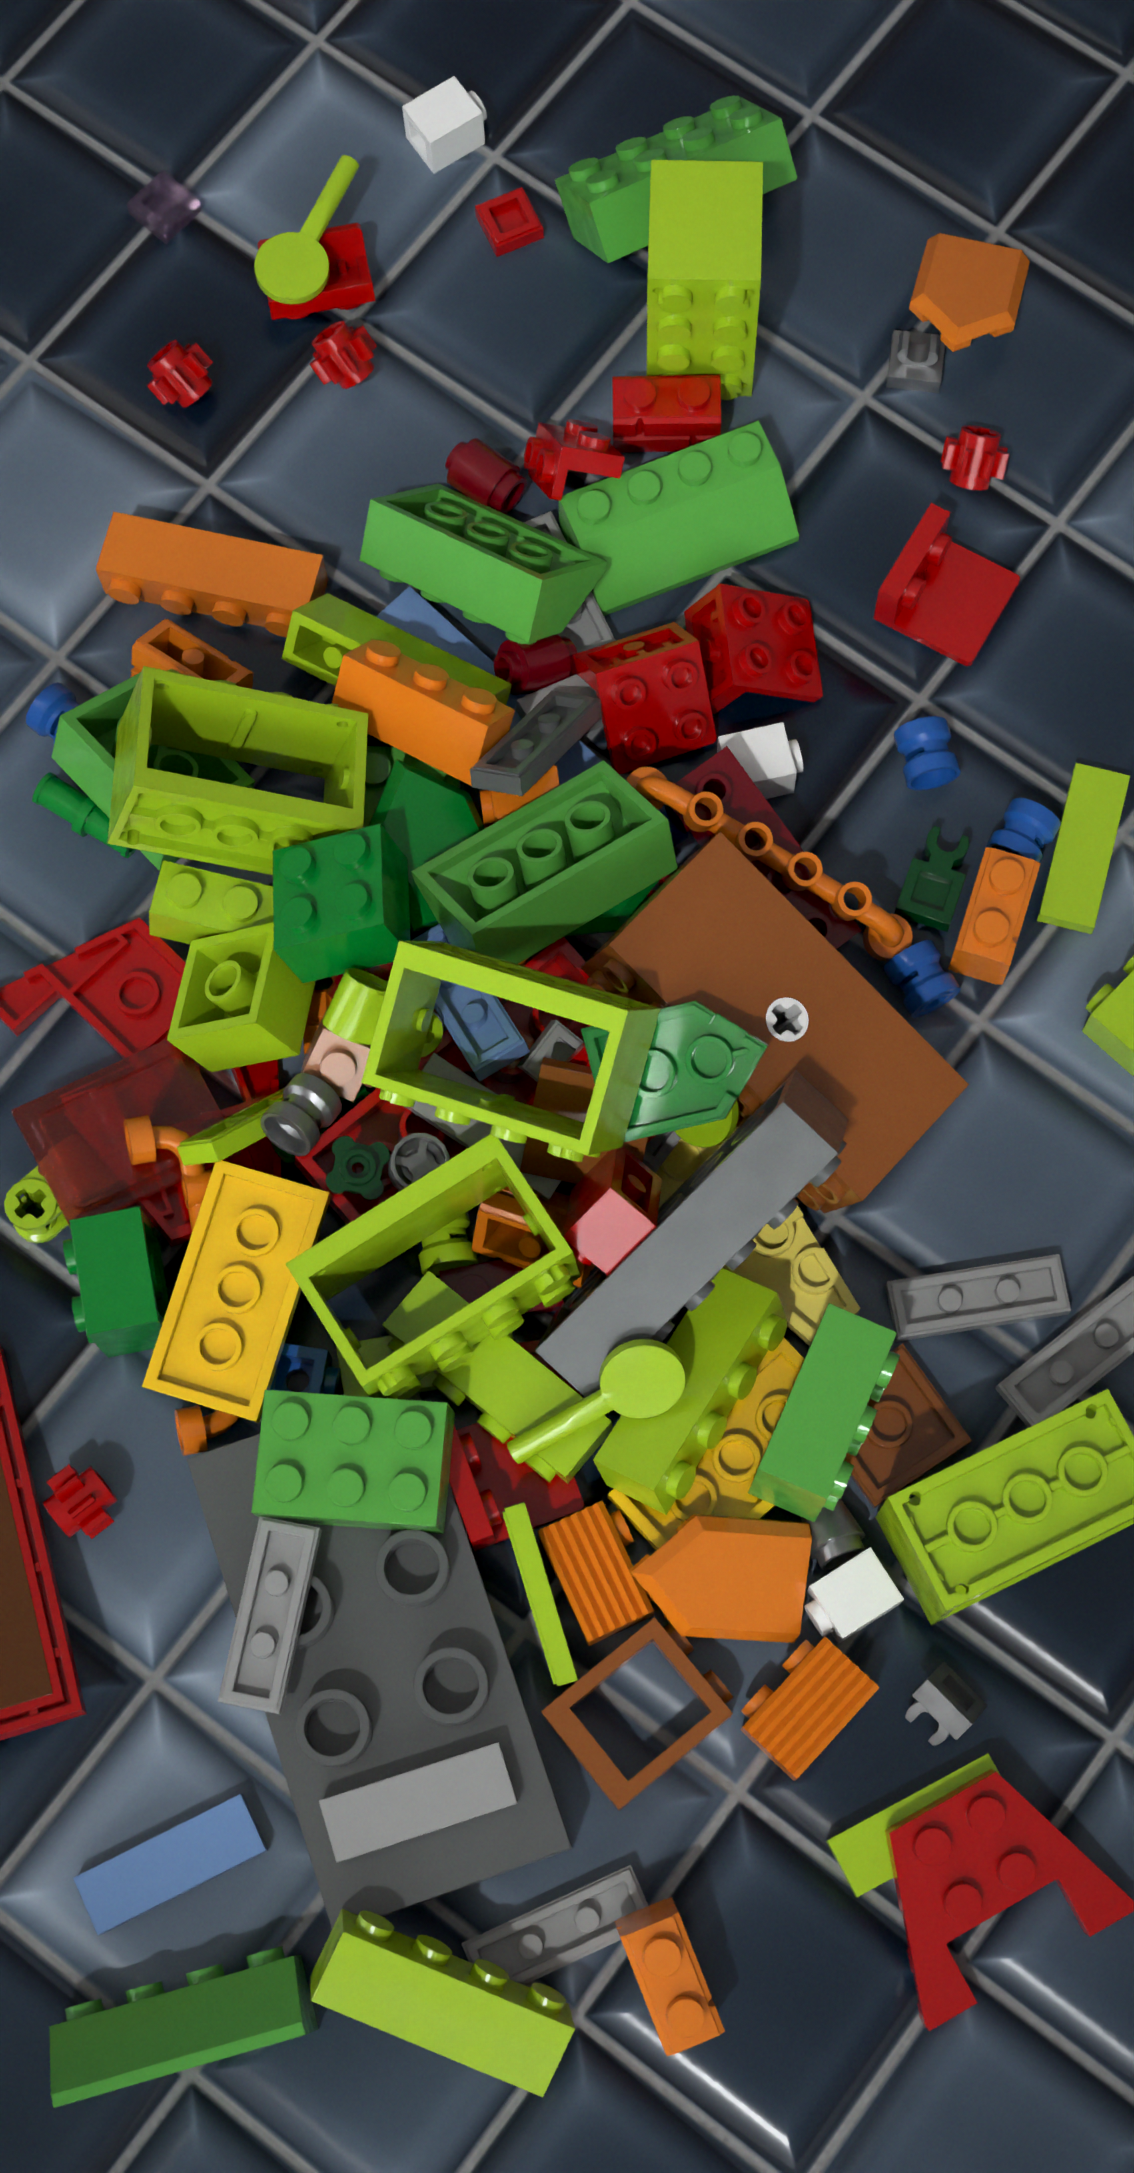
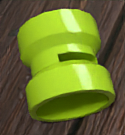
(448, 1247)

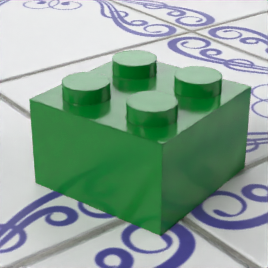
(340, 903)
(118, 1279)

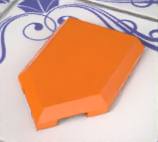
(968, 288)
(731, 1578)

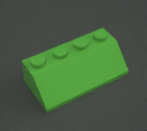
(681, 517)
(479, 561)
(548, 866)
(179, 2028)

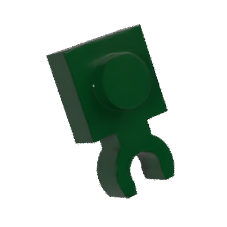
(931, 886)

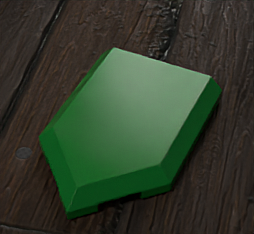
(424, 821)
(690, 1072)

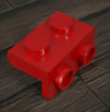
(348, 278)
(569, 448)

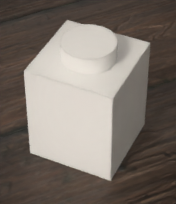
(445, 124)
(766, 757)
(852, 1597)

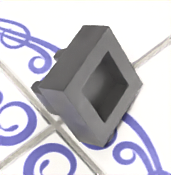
(915, 361)
(948, 1702)

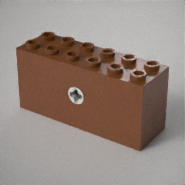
(752, 957)

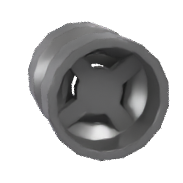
(304, 1110)
(419, 1154)

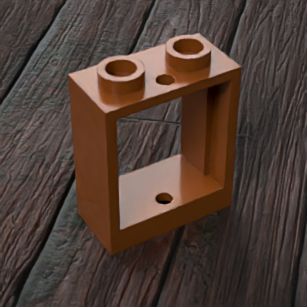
(707, 1689)

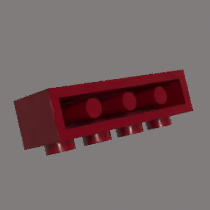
(746, 804)

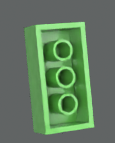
(611, 196)

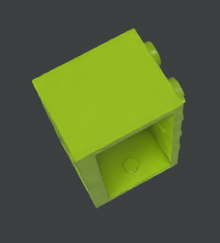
(704, 270)
(222, 820)
(406, 1021)
(406, 1221)
(1014, 1507)

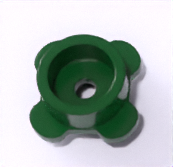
(365, 1183)

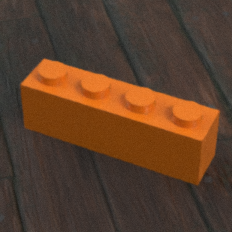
(207, 573)

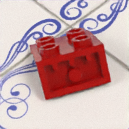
(944, 591)
(755, 644)
(650, 695)
(489, 1480)

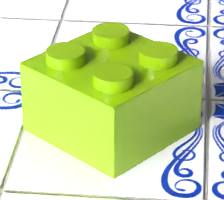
(239, 1002)

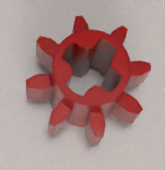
(343, 355)
(179, 373)
(975, 457)
(80, 1501)

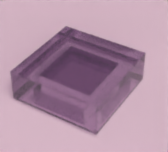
(164, 207)

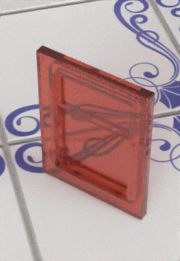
(81, 1133)

